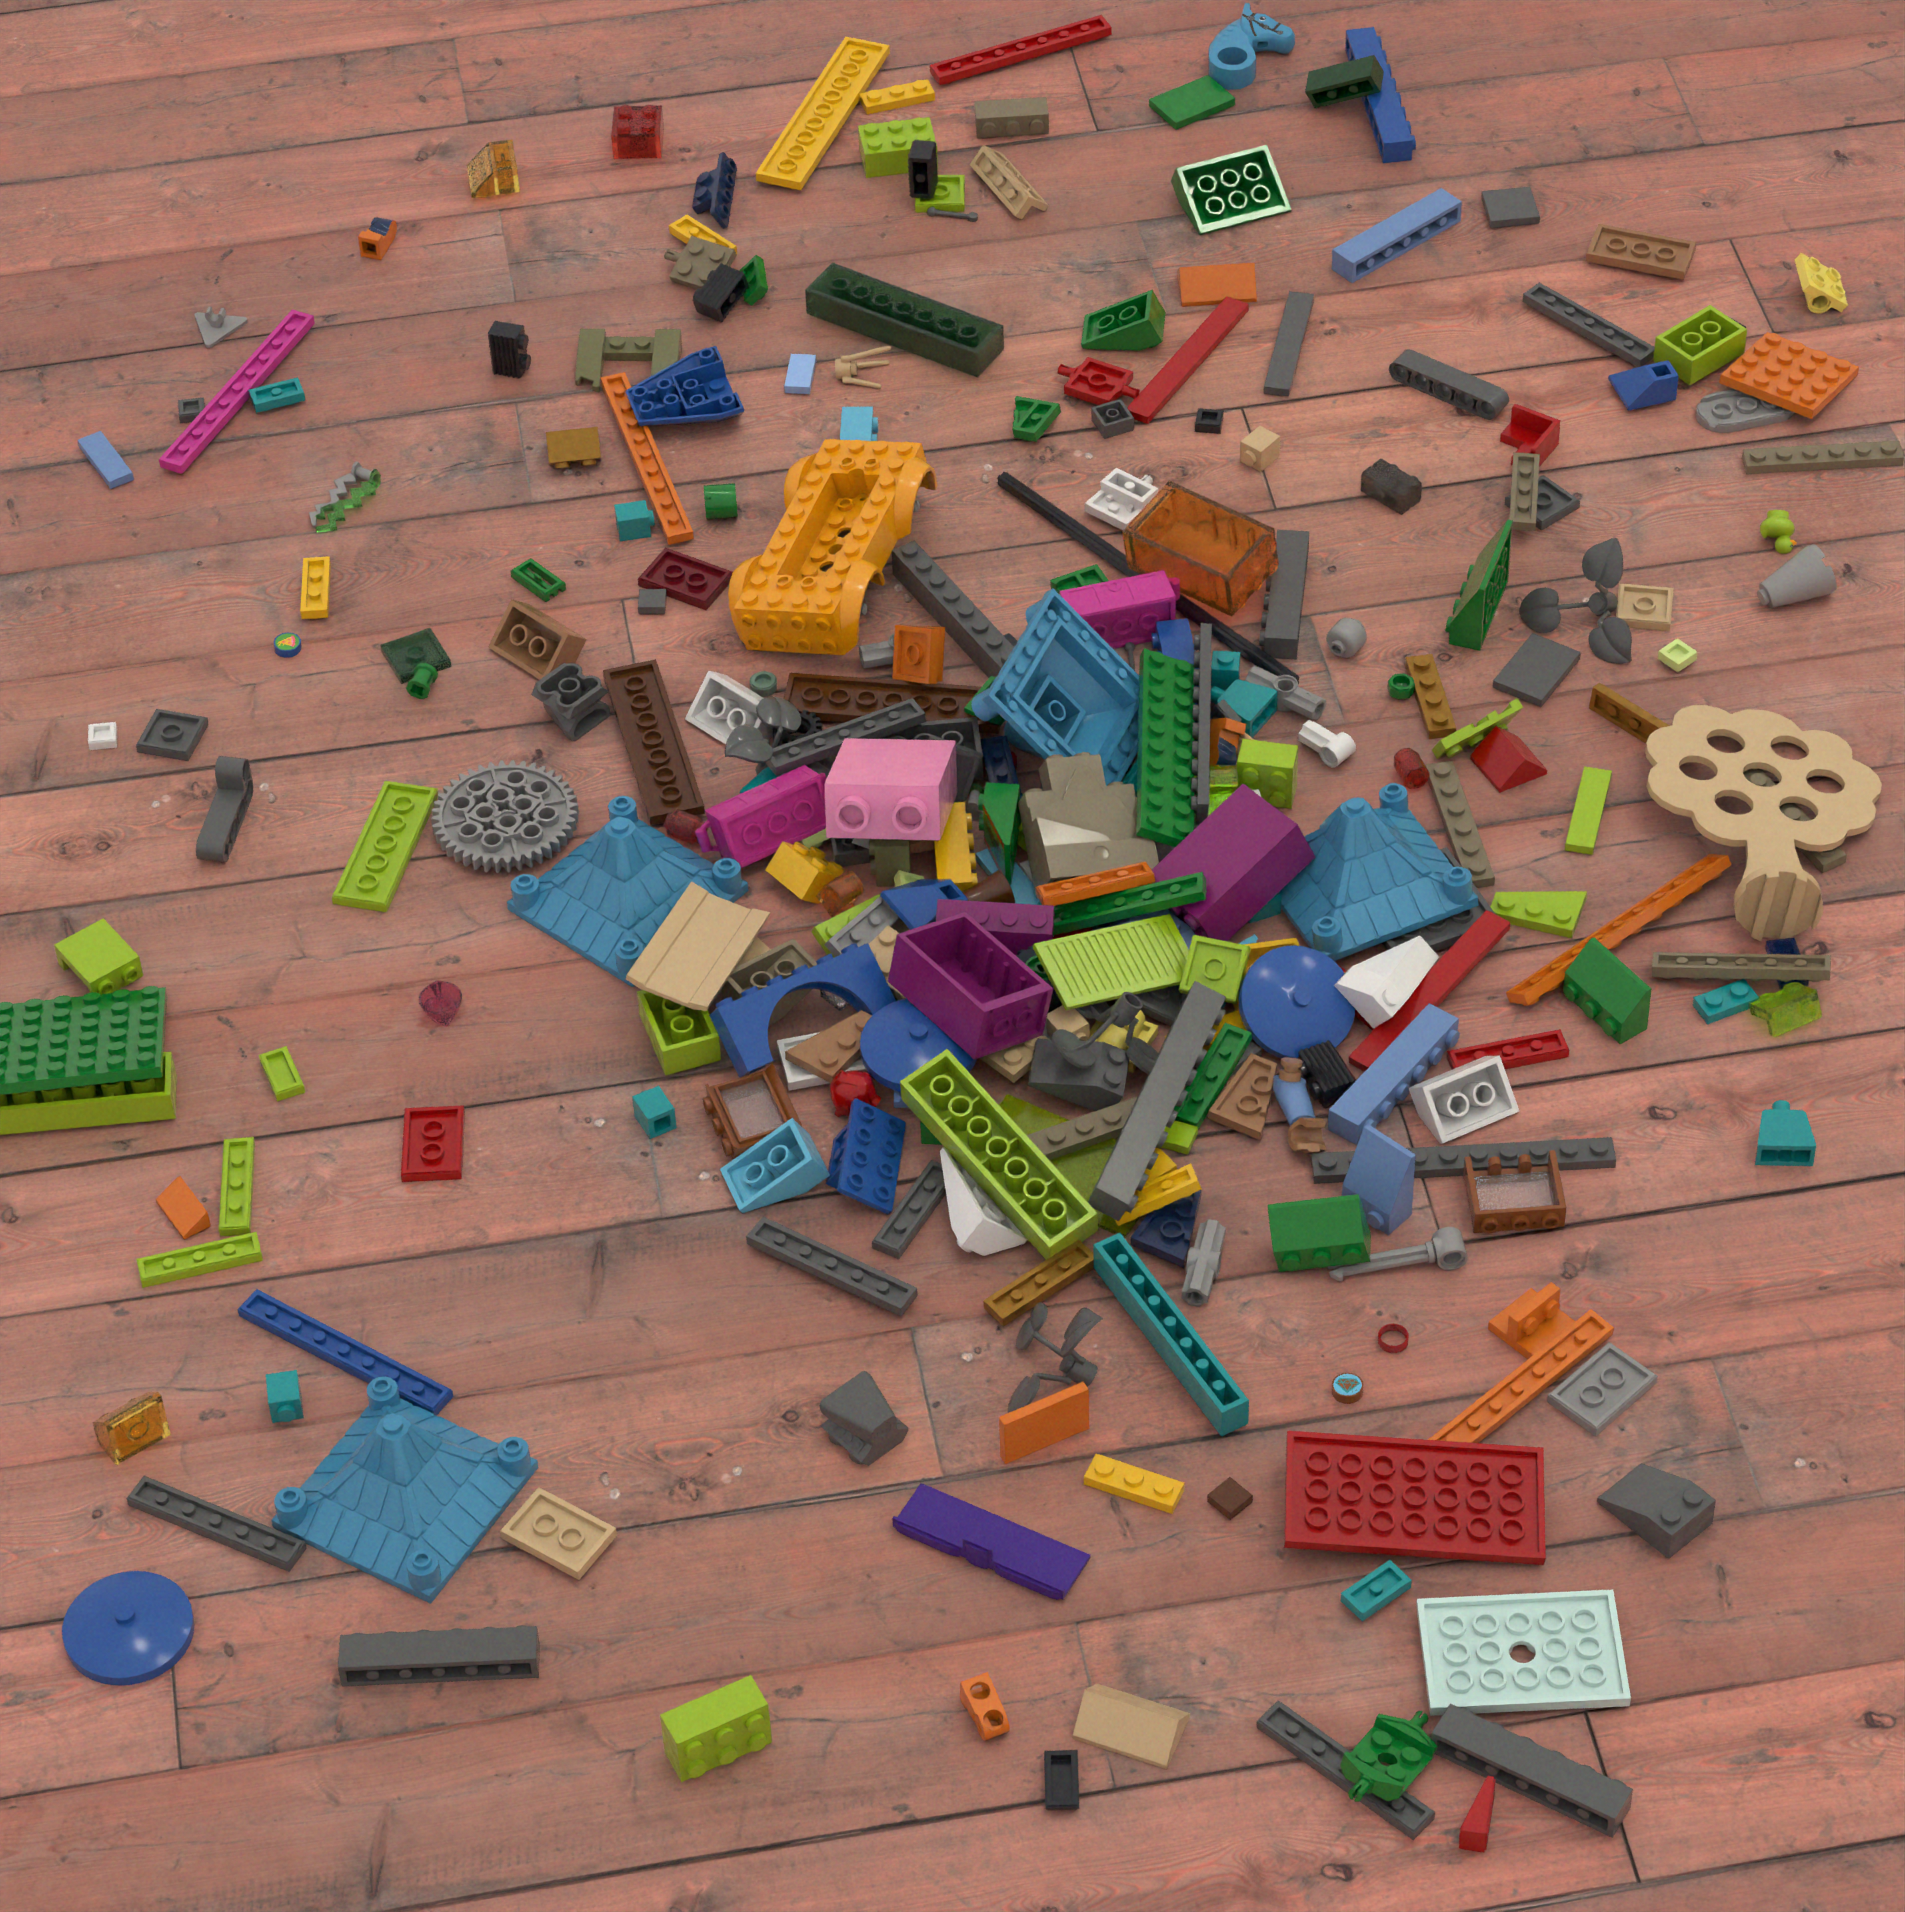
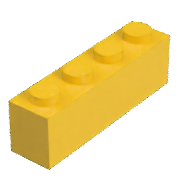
(953, 848)

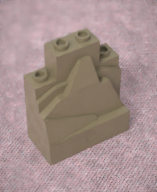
(1080, 822)

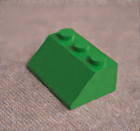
(1608, 992)
(1319, 1233)

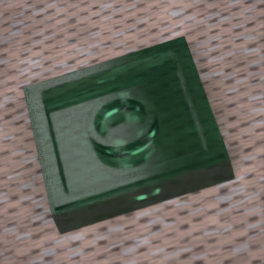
(414, 649)

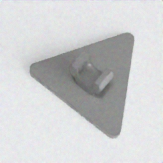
(217, 326)

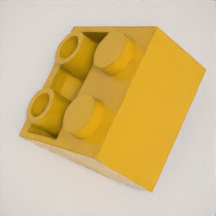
(803, 870)

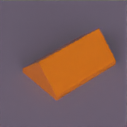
(1214, 282)

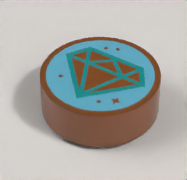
(1347, 1388)

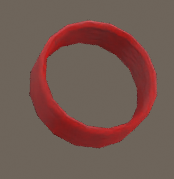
(1393, 1327)

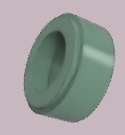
(763, 683)

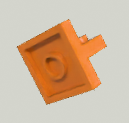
(918, 653)
(1531, 1320)

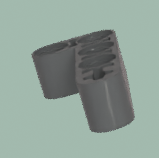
(226, 810)

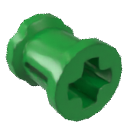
(423, 678)

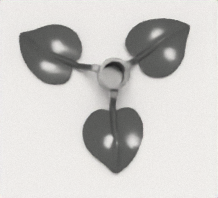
(1613, 636)
(748, 742)
(1119, 1014)
(1073, 1365)

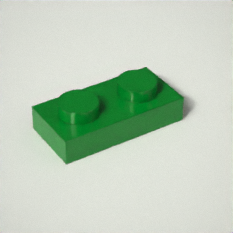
(756, 279)

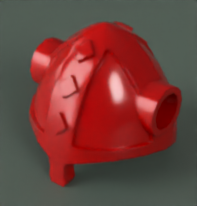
(850, 1086)

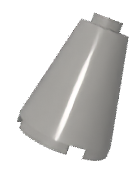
(1798, 579)

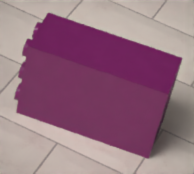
(1246, 858)
(970, 985)

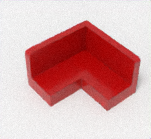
(1531, 432)

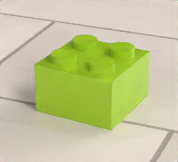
(1270, 769)

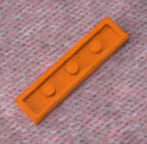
(1095, 884)

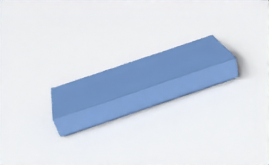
(105, 459)

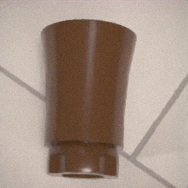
(992, 889)

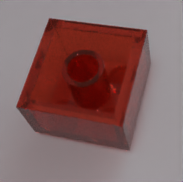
(637, 132)

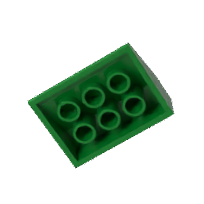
(1230, 190)
(1482, 592)

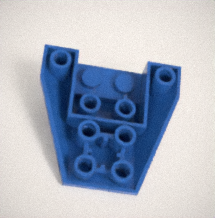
(686, 393)

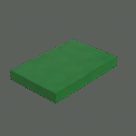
(1192, 102)

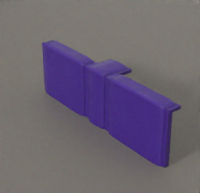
(991, 1542)

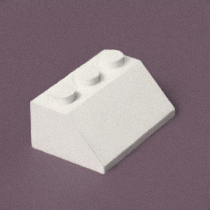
(725, 705)
(1464, 1098)

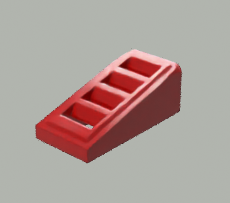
(1476, 1826)

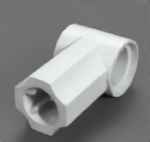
(1331, 747)

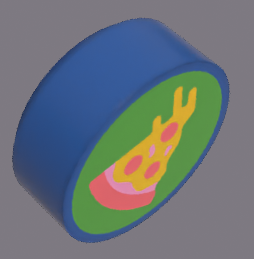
(287, 645)

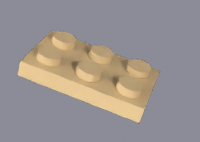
(558, 1533)

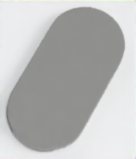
(1737, 411)

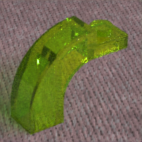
(1222, 783)

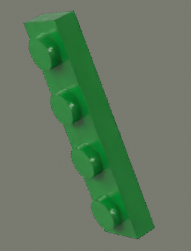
(1213, 1074)

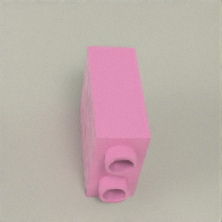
(891, 789)

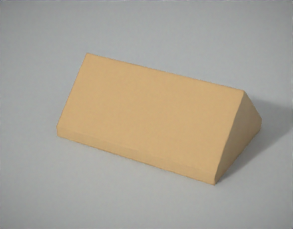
(1129, 1725)

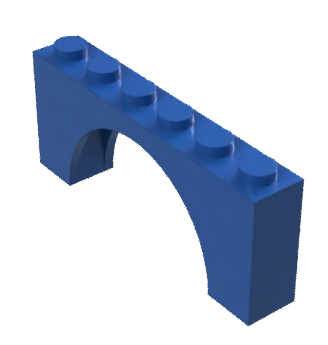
(745, 1021)

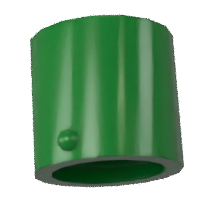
(720, 501)

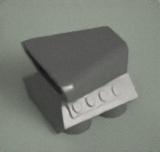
(572, 700)
(861, 1420)

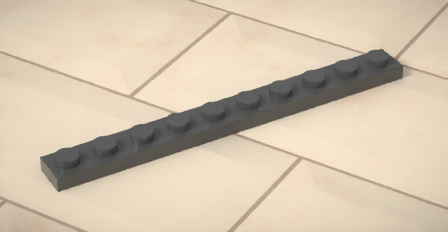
(1201, 729)
(1449, 1160)

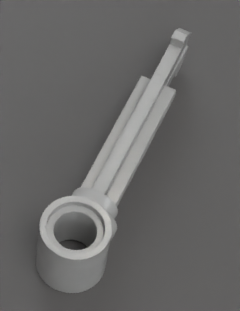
(1445, 1249)

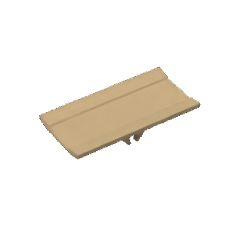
(696, 948)

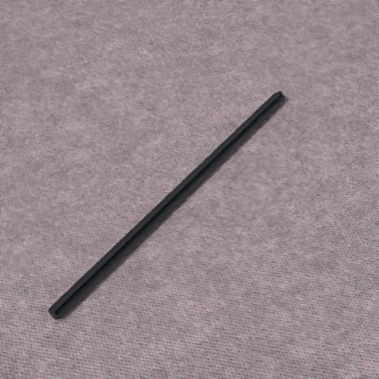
(1118, 559)

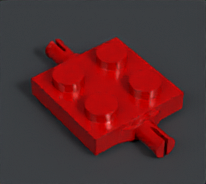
(1097, 381)

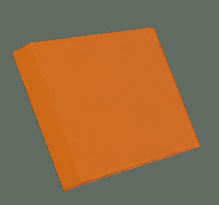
(1044, 1422)

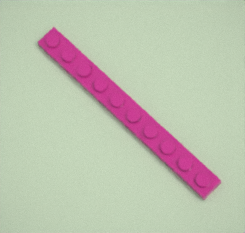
(236, 392)

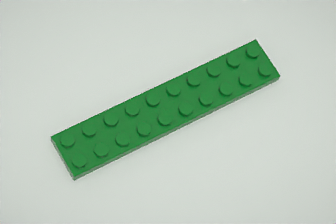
(1165, 748)

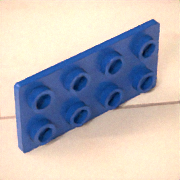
(867, 1156)

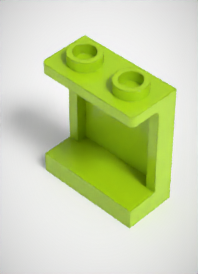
(99, 958)

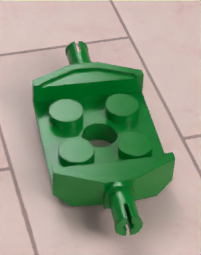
(1393, 1742)

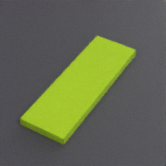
(385, 846)

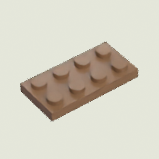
(1641, 251)

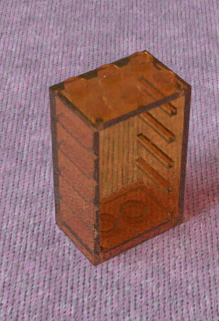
(1204, 544)

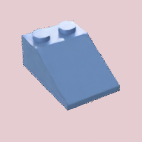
(1383, 1179)

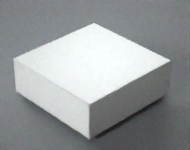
(102, 736)

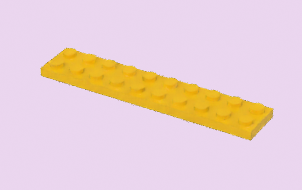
(822, 113)

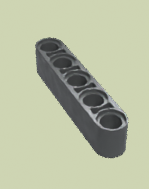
(1448, 384)

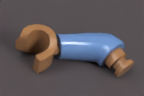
(1295, 1102)

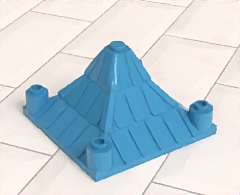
(1065, 691)
(1373, 878)
(618, 889)
(405, 1493)

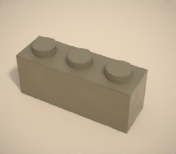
(1011, 117)

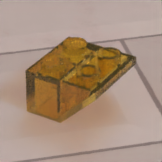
(494, 170)

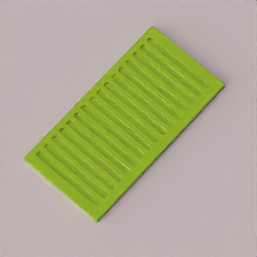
(1114, 961)

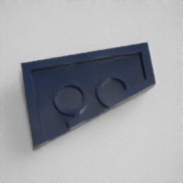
(1169, 1230)

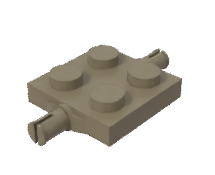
(698, 261)

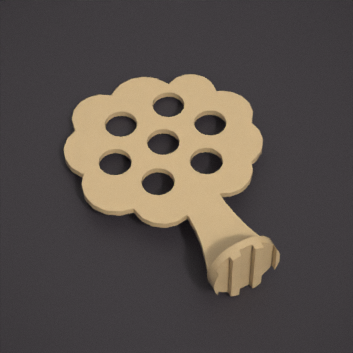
(1775, 891)

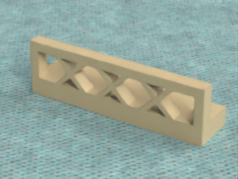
(1006, 182)

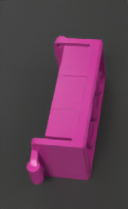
(1126, 607)
(764, 816)

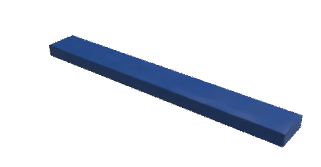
(342, 1350)

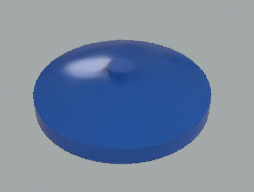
(1293, 1001)
(901, 1041)
(128, 1628)

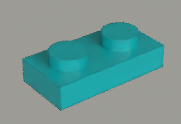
(277, 395)
(1724, 1001)
(1376, 1590)

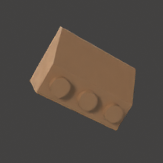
(535, 640)

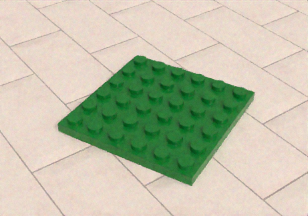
(82, 1040)

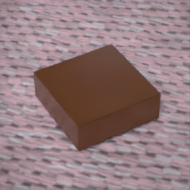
(1230, 1498)

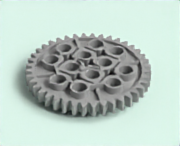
(505, 816)

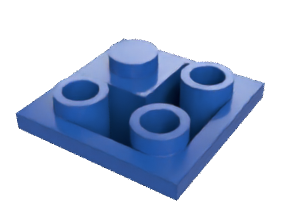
(1646, 385)
(918, 900)

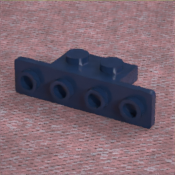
(716, 190)

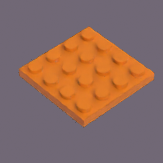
(1789, 375)

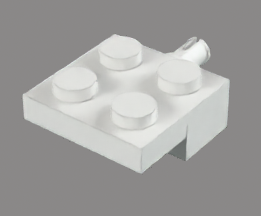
(1121, 498)

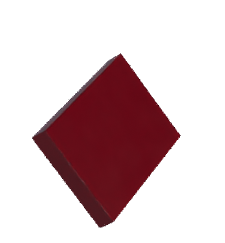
(686, 578)

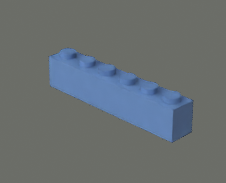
(1396, 235)
(1393, 1073)

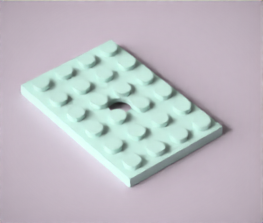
(1573, 1640)

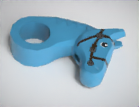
(1234, 48)

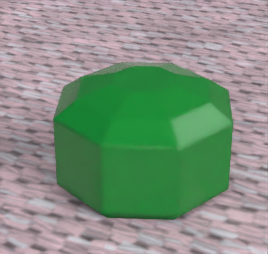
(1401, 686)

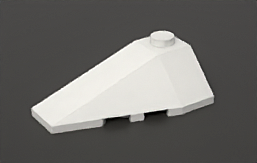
(1387, 980)
(974, 1215)

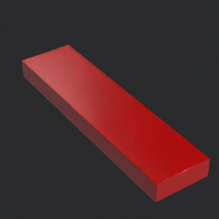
(1515, 1051)

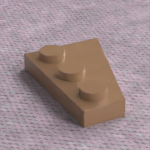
(831, 1049)
(1246, 1097)

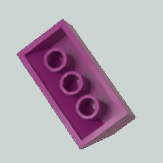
(1010, 923)

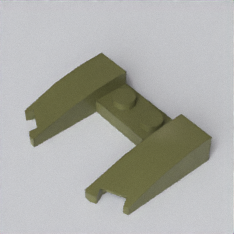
(596, 348)

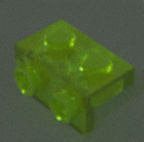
(1787, 1008)

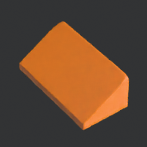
(183, 1209)

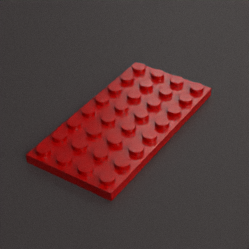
(1415, 1497)

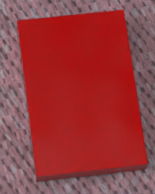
(433, 1143)

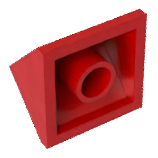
(1506, 760)

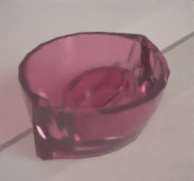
(441, 1001)

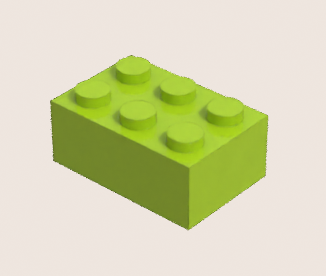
(887, 145)
(1701, 344)
(678, 1034)
(716, 1728)

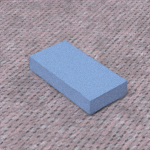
(800, 374)

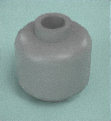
(1346, 637)

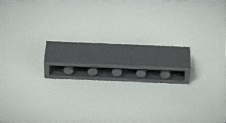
(1285, 596)
(439, 1656)
(1532, 1770)

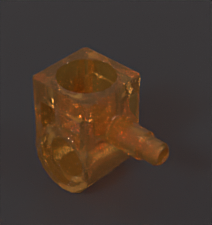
(841, 893)

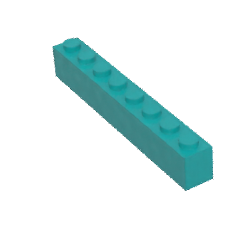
(1171, 1334)

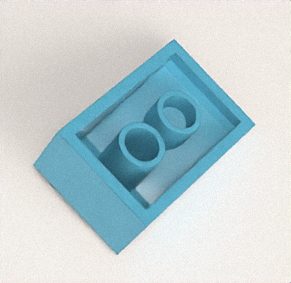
(775, 1168)

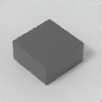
(1112, 418)
(847, 853)

